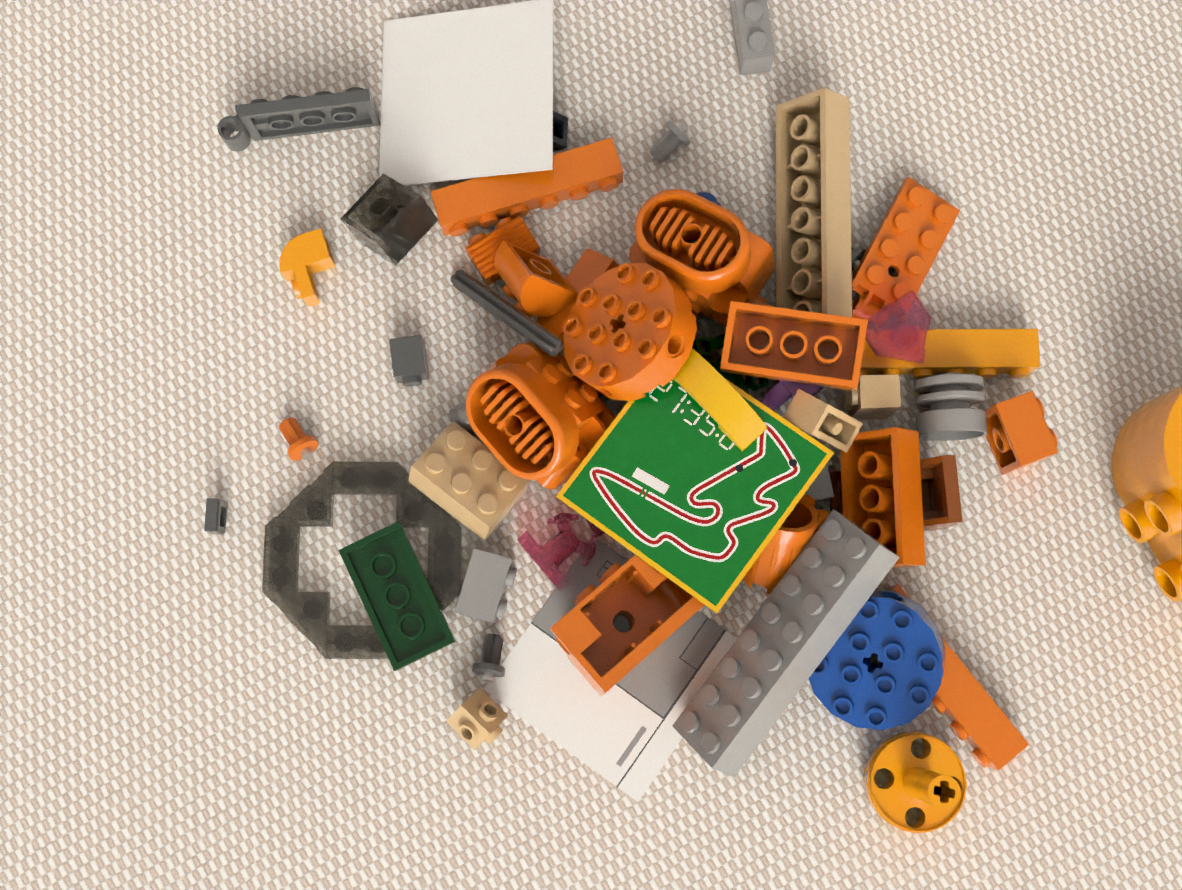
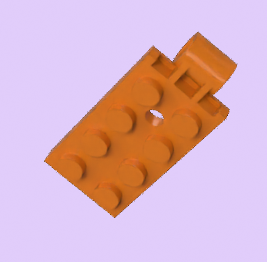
(904, 240)

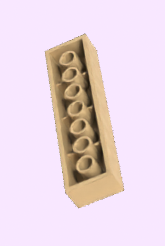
(814, 204)

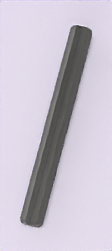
(507, 313)

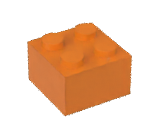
(1019, 433)

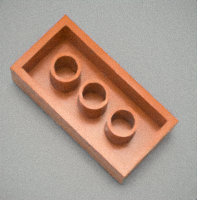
(793, 345)
(885, 491)

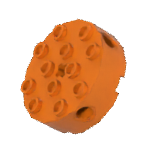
(629, 331)

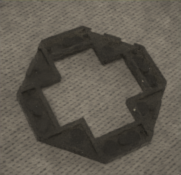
(314, 508)

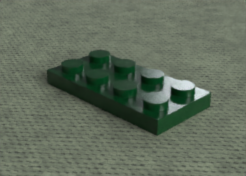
(397, 596)

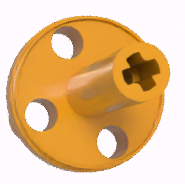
(929, 782)

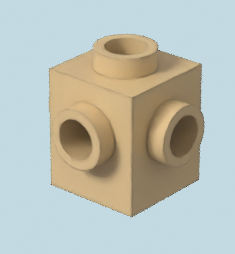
(478, 719)

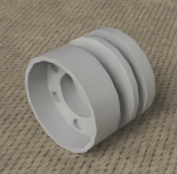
(950, 407)

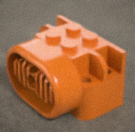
(717, 268)
(536, 415)
(642, 596)

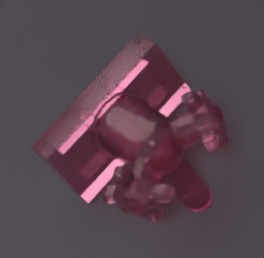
(558, 549)

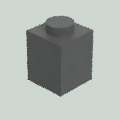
(409, 360)

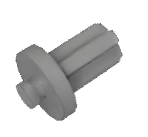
(670, 141)

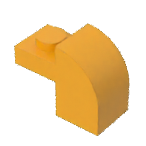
(302, 258)

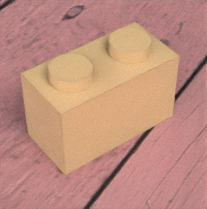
(875, 397)
(822, 420)

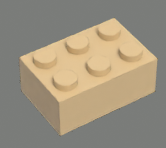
(467, 480)

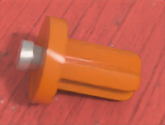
(300, 445)

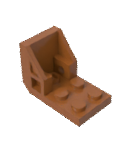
(939, 492)

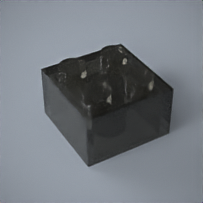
(389, 219)

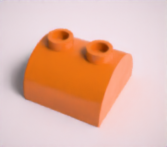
(532, 281)

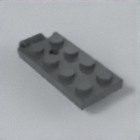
(299, 116)

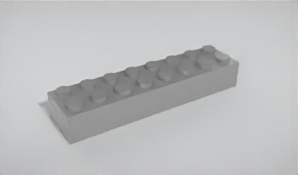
(784, 643)

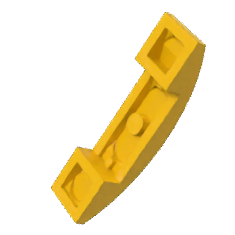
(720, 400)

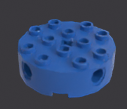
(907, 670)

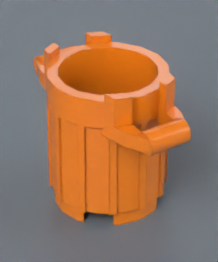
(786, 544)

